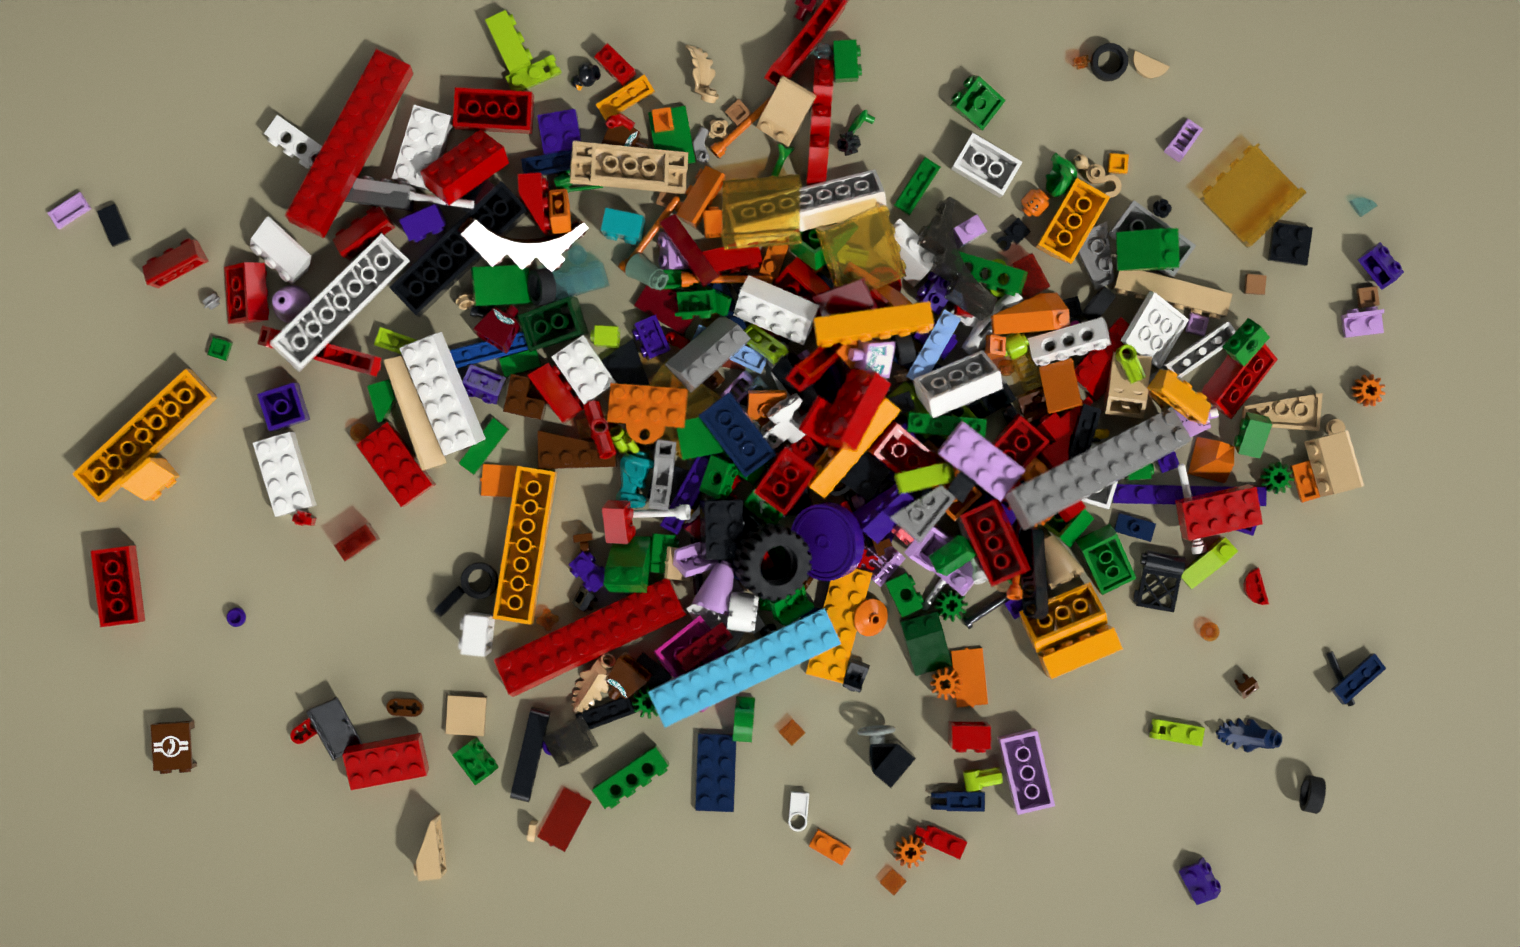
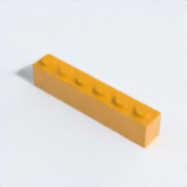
(873, 324)
(837, 462)

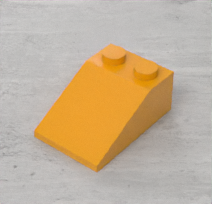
(150, 478)

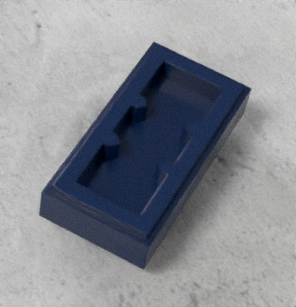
(1134, 527)

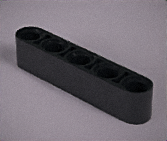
(1034, 602)
(530, 754)

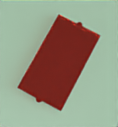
(564, 819)

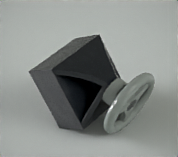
(886, 757)

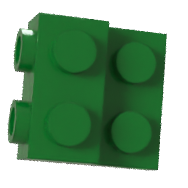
(977, 101)

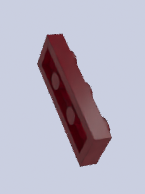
(704, 646)

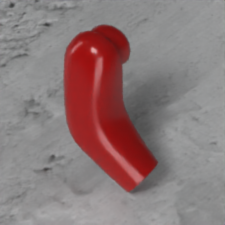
(677, 340)

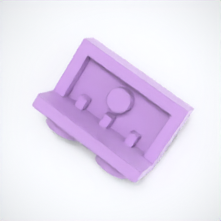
(669, 256)
(689, 560)

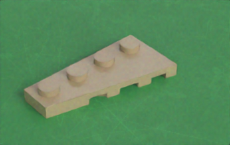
(1291, 413)

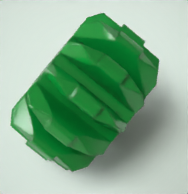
(1278, 470)
(956, 609)
(643, 706)

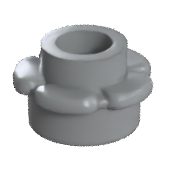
(211, 301)

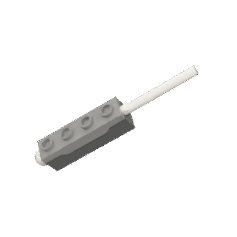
(392, 195)

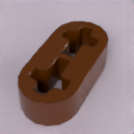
(404, 711)

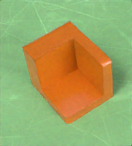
(662, 119)
(995, 346)

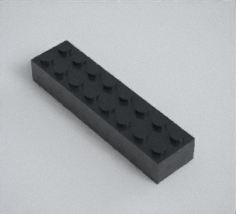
(454, 255)

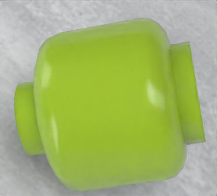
(1016, 345)

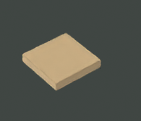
(466, 715)

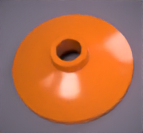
(864, 617)

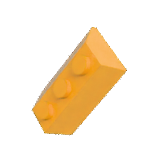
(1180, 396)

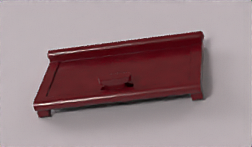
(845, 299)
(664, 307)

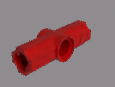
(597, 420)

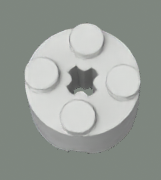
(743, 612)

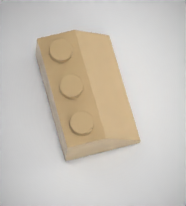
(1334, 463)

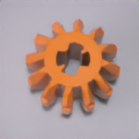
(1371, 397)
(939, 685)
(905, 847)

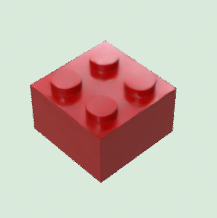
(969, 735)

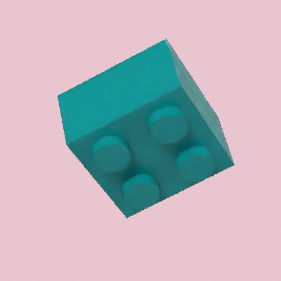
(622, 225)

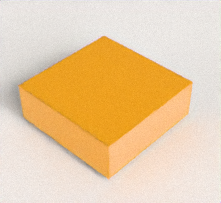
(1118, 163)

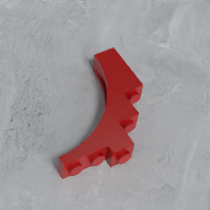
(806, 41)
(820, 121)
(332, 354)
(818, 362)
(1058, 431)

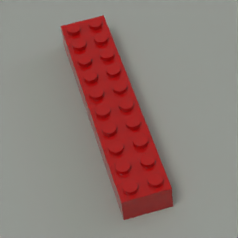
(349, 143)
(589, 637)

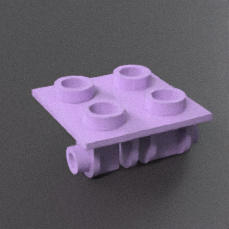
(885, 565)

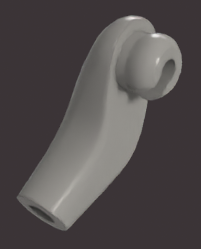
(699, 146)

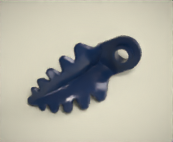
(1248, 735)

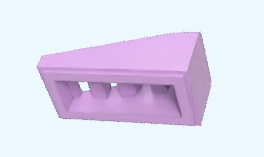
(1175, 149)
(747, 376)

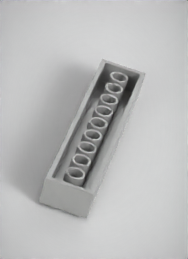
(1097, 468)

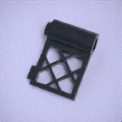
(1163, 565)

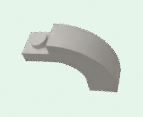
(662, 475)

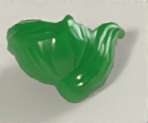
(1061, 176)

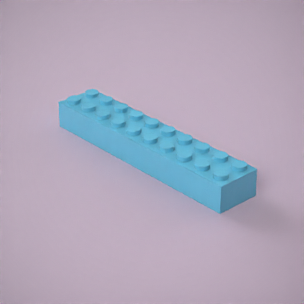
(744, 667)

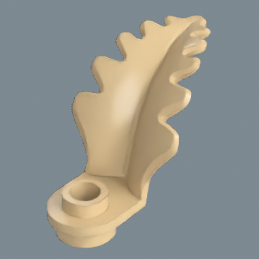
(703, 74)
(593, 683)

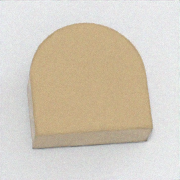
(532, 830)

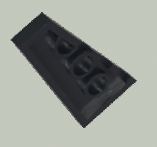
(626, 365)

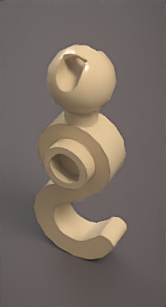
(1096, 174)

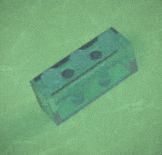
(580, 280)

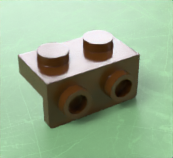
(1033, 404)

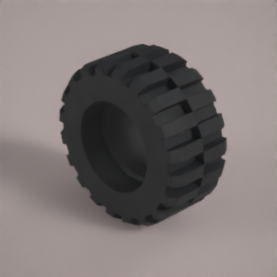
(794, 568)

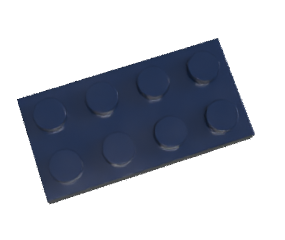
(737, 434)
(715, 772)

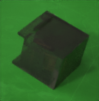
(570, 741)

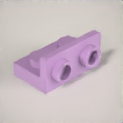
(1362, 323)

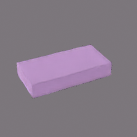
(69, 210)

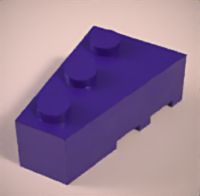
(875, 514)

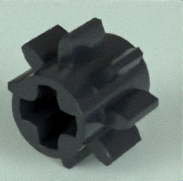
(848, 143)

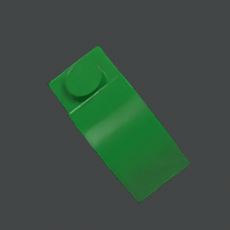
(743, 719)

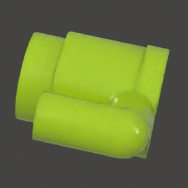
(622, 440)

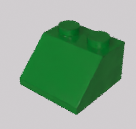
(1068, 531)

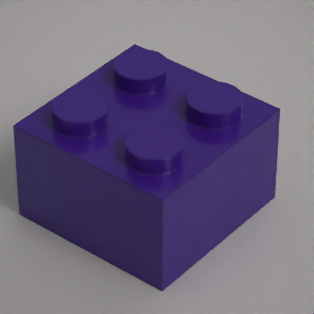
(559, 130)
(422, 222)
(283, 406)

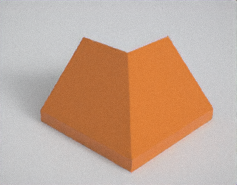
(1212, 459)

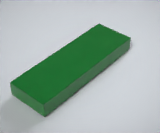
(917, 186)
(480, 452)

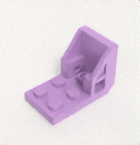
(960, 579)

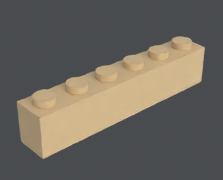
(1174, 291)

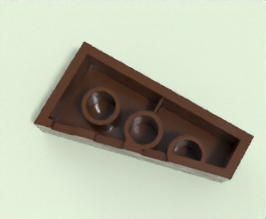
(567, 452)

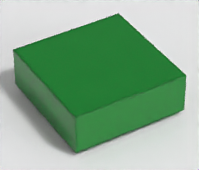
(219, 348)

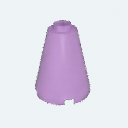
(290, 302)
(717, 589)

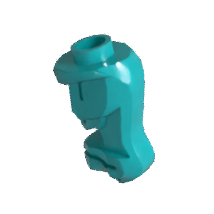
(633, 473)

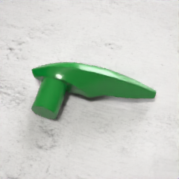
(863, 116)

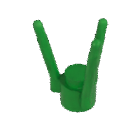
(562, 181)

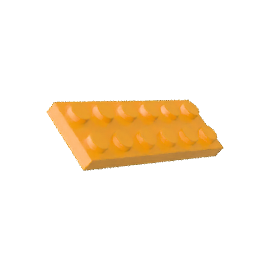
(840, 604)

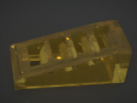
(1025, 387)

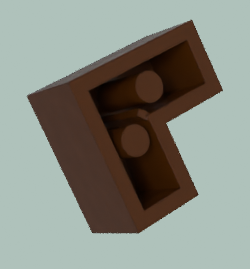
(518, 399)

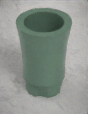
(646, 272)

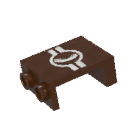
(172, 746)

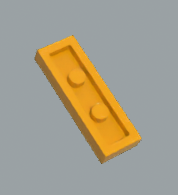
(625, 97)

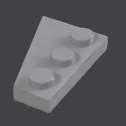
(1097, 257)
(923, 513)

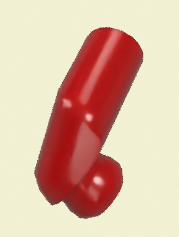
(619, 120)

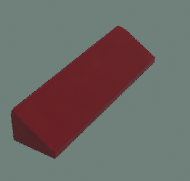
(688, 250)

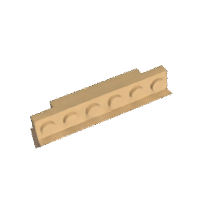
(628, 167)
(414, 415)

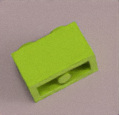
(606, 336)

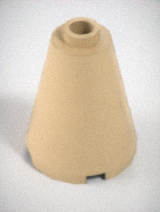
(1060, 564)

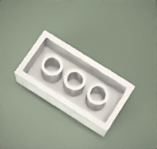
(422, 145)
(776, 310)
(958, 383)
(284, 474)

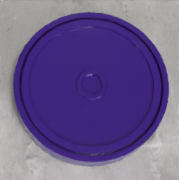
(833, 540)

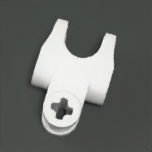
(783, 423)

